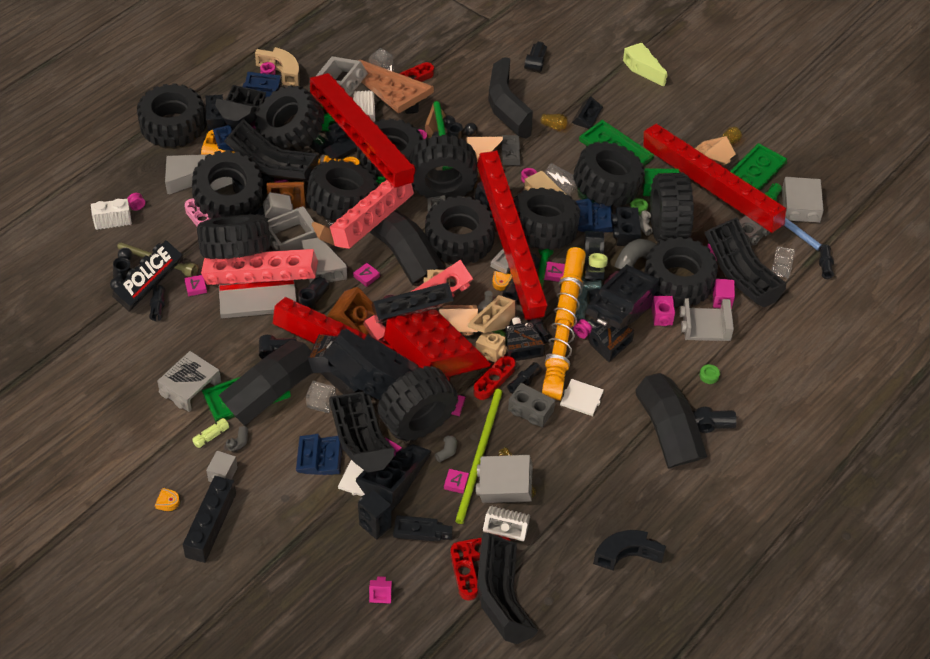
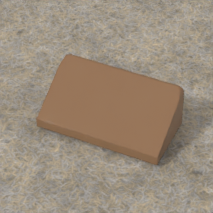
(431, 124)
(323, 233)

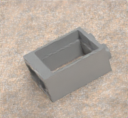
(355, 71)
(288, 220)

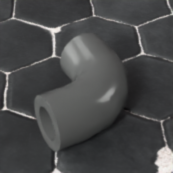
(633, 251)

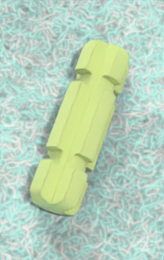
(210, 433)

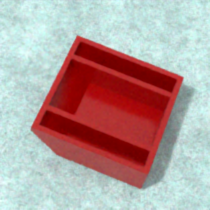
(433, 342)

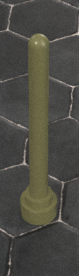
(188, 269)

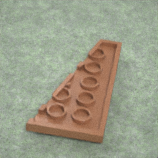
(393, 88)

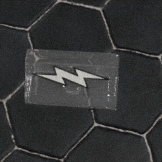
(561, 178)

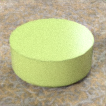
(598, 260)

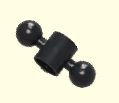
(456, 129)
(123, 263)

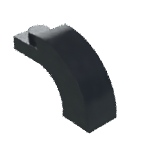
(593, 244)
(627, 544)

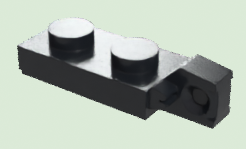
(421, 529)

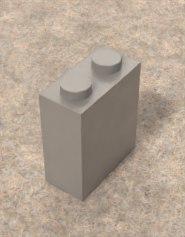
(802, 199)
(505, 479)

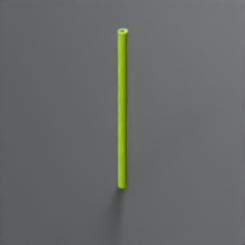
(479, 453)

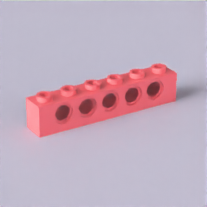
(369, 213)
(261, 267)
(456, 272)

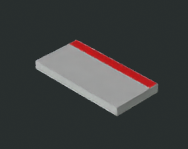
(253, 297)

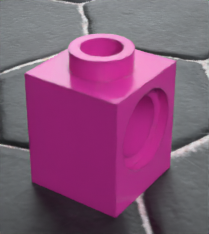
(723, 290)
(663, 310)

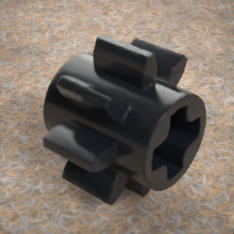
(336, 133)

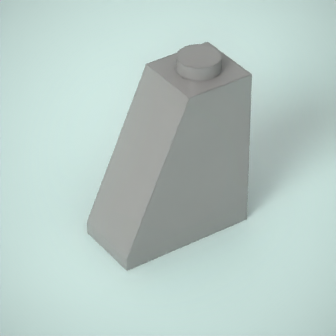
(180, 171)
(329, 264)

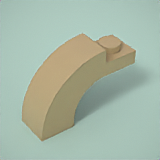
(283, 62)

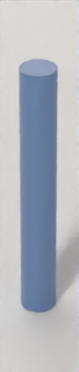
(803, 235)

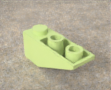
(643, 63)

